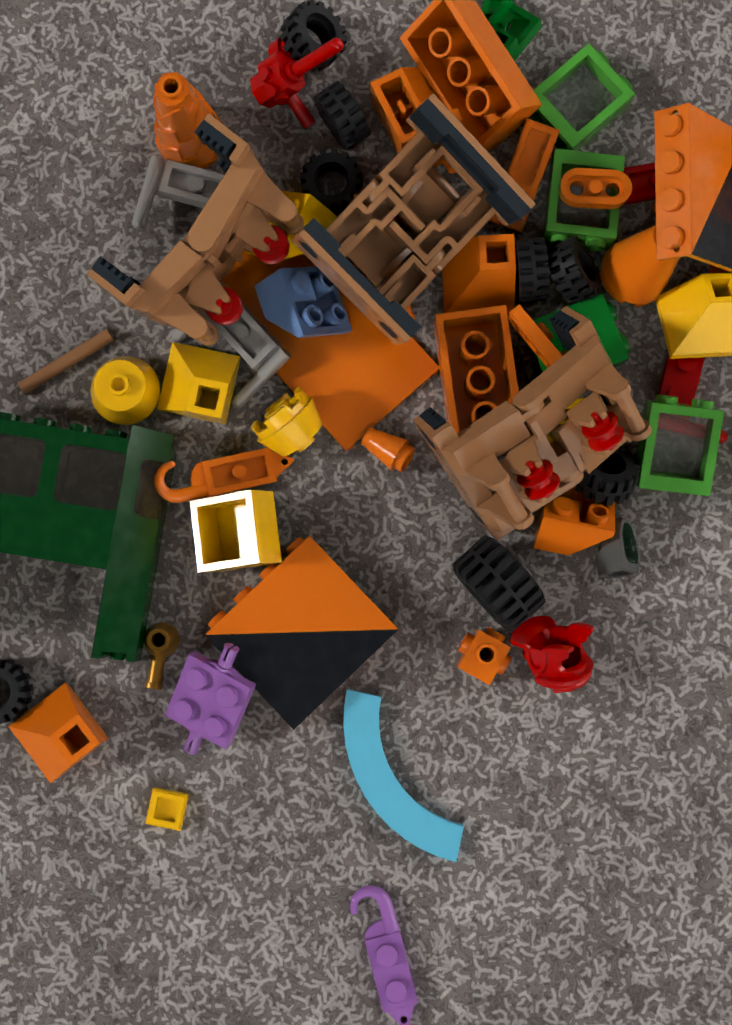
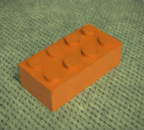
(470, 69)
(474, 363)

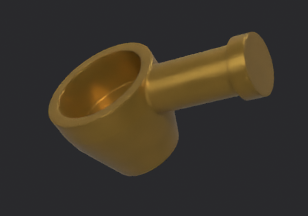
(159, 654)

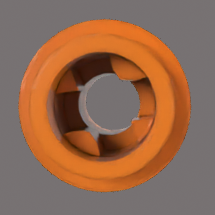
(389, 449)

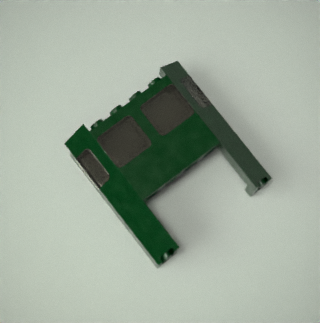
(91, 506)

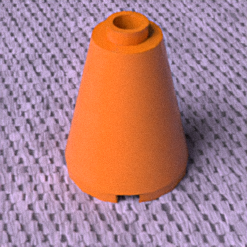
(632, 270)

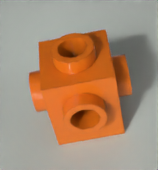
(470, 659)

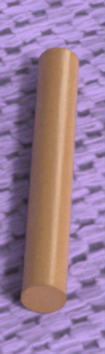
(65, 361)

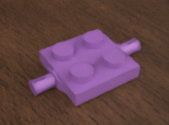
(210, 699)

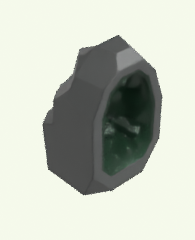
(619, 554)

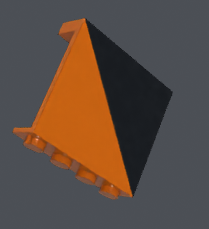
(693, 186)
(301, 630)

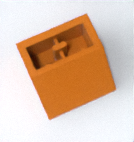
(396, 98)

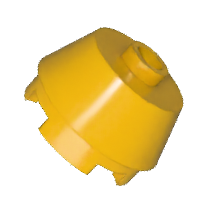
(125, 390)
(289, 424)

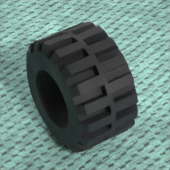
(499, 582)

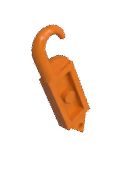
(224, 475)

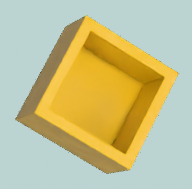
(235, 531)

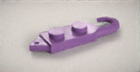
(388, 956)

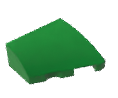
(523, 27)

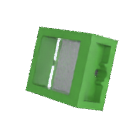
(582, 98)
(591, 225)
(680, 442)

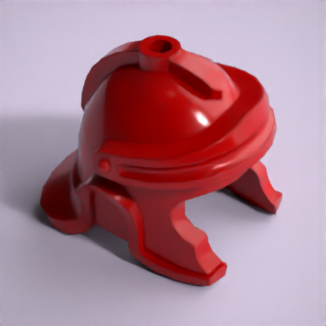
(555, 652)

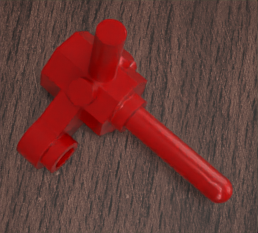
(282, 77)

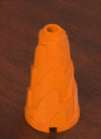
(178, 114)

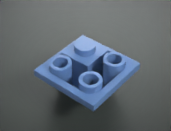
(303, 302)

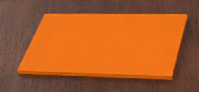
(349, 375)

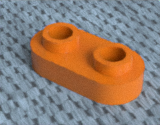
(593, 186)

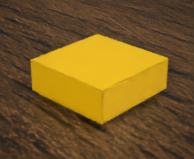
(167, 808)

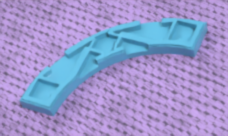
(384, 790)

